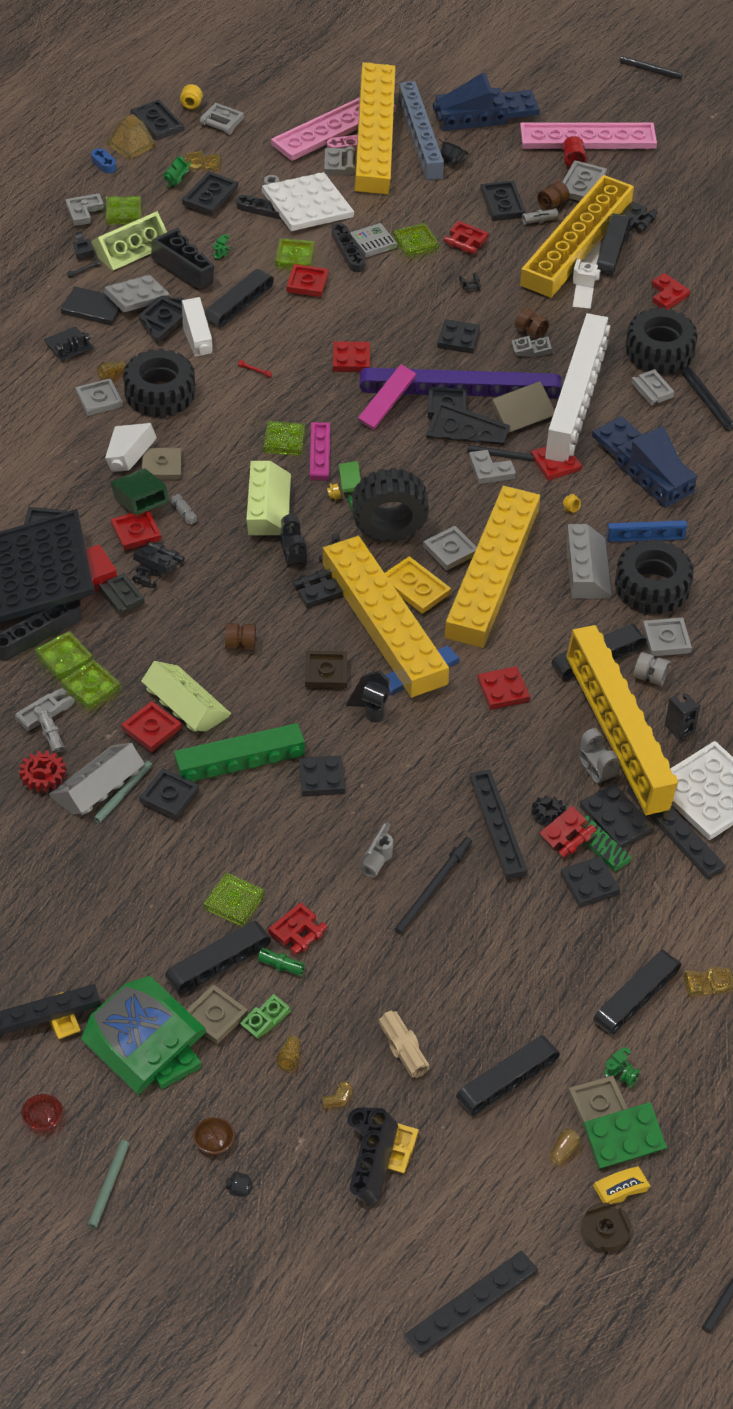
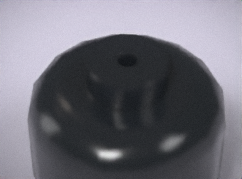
(238, 1184)

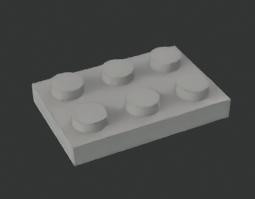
(582, 178)
(135, 293)

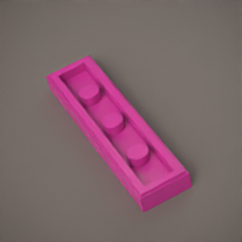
(387, 397)
(319, 451)

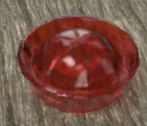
(42, 1112)

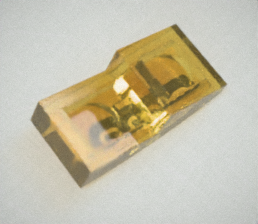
(202, 162)
(711, 982)

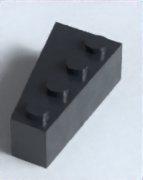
(182, 258)

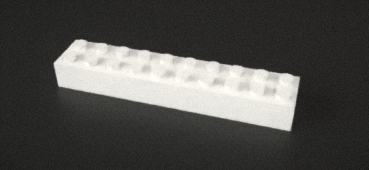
(577, 388)

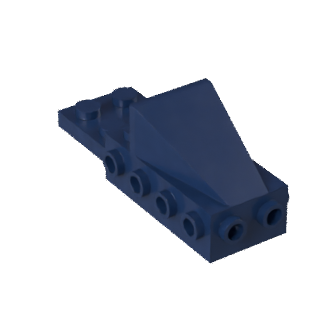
(474, 99)
(648, 460)

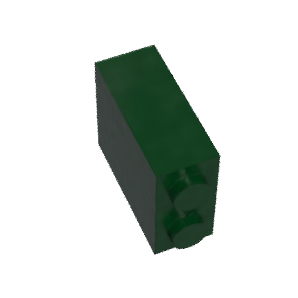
(140, 491)

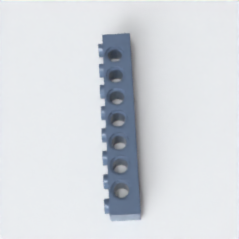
(421, 131)

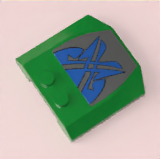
(140, 1032)

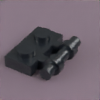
(636, 213)
(158, 557)
(318, 593)

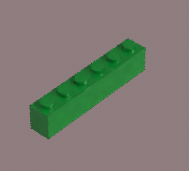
(240, 753)

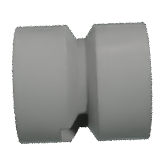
(644, 667)

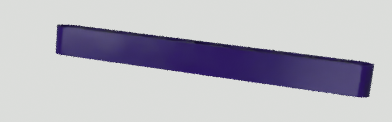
(476, 382)

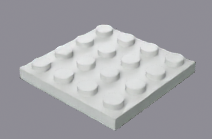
(307, 201)
(706, 790)

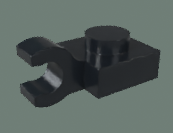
(82, 247)

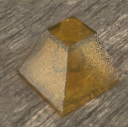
(131, 137)

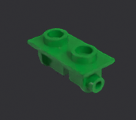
(175, 171)

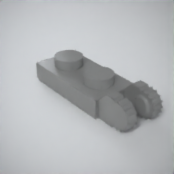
(53, 702)

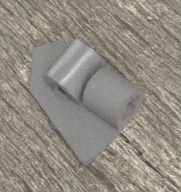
(377, 853)

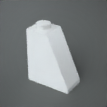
(196, 327)
(128, 445)

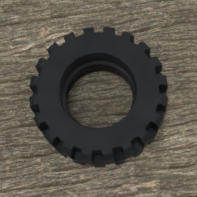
(666, 326)
(159, 367)
(388, 487)
(649, 594)

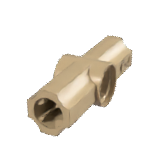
(403, 1044)

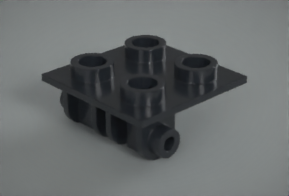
(69, 343)

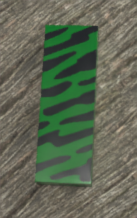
(606, 847)

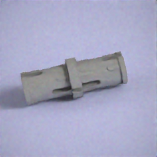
(540, 216)
(50, 731)

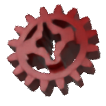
(44, 771)

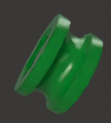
(630, 1076)

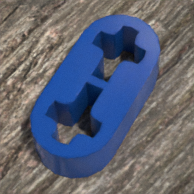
(103, 160)

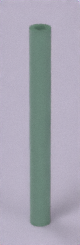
(125, 789)
(108, 1184)

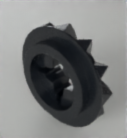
(541, 804)

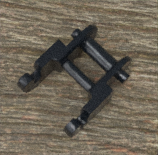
(464, 283)
(147, 571)

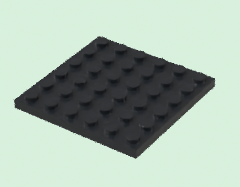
(43, 565)

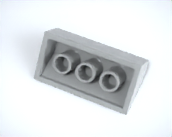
(587, 563)
(98, 778)

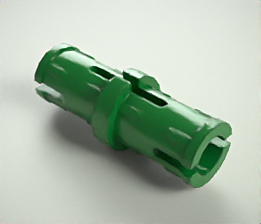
(281, 962)

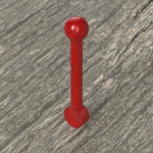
(241, 364)

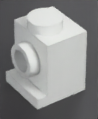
(585, 273)

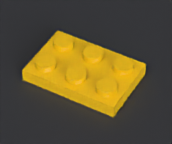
(417, 585)

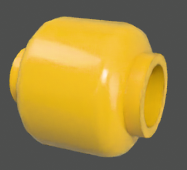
(191, 96)

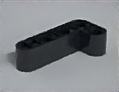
(613, 242)
(378, 1135)

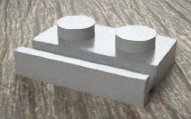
(653, 387)

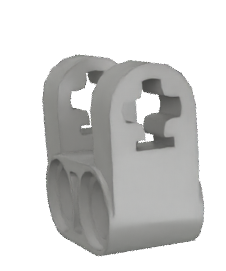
(594, 757)

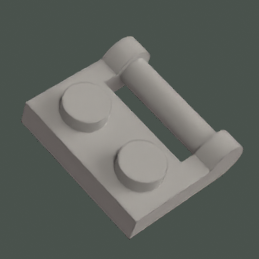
(223, 114)
(333, 161)

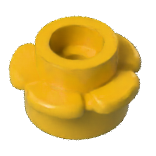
(334, 492)
(571, 503)

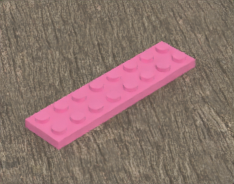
(318, 131)
(593, 135)

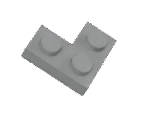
(81, 206)
(490, 472)

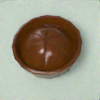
(213, 1136)

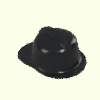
(452, 153)

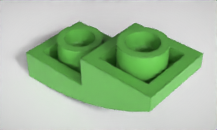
(349, 476)
(266, 1017)

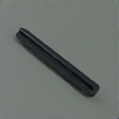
(708, 398)

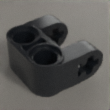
(292, 542)

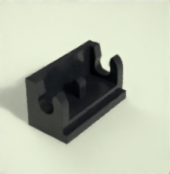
(682, 717)

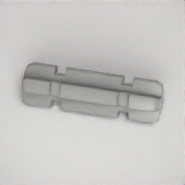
(184, 509)

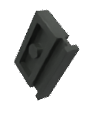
(121, 593)

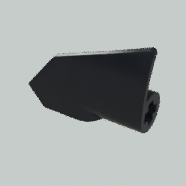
(372, 694)

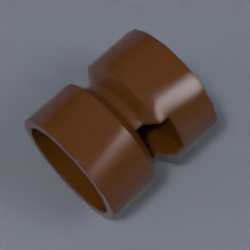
(553, 195)
(531, 324)
(240, 636)

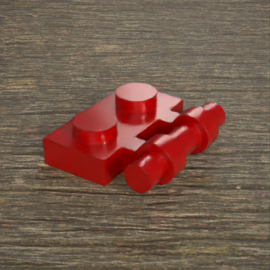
(469, 234)
(563, 828)
(292, 924)

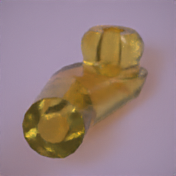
(340, 1096)

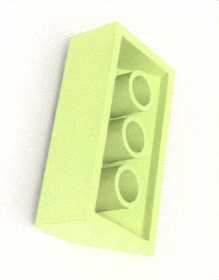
(129, 241)
(267, 498)
(184, 696)

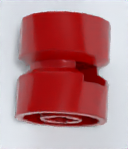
(573, 150)

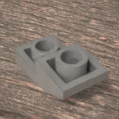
(533, 348)

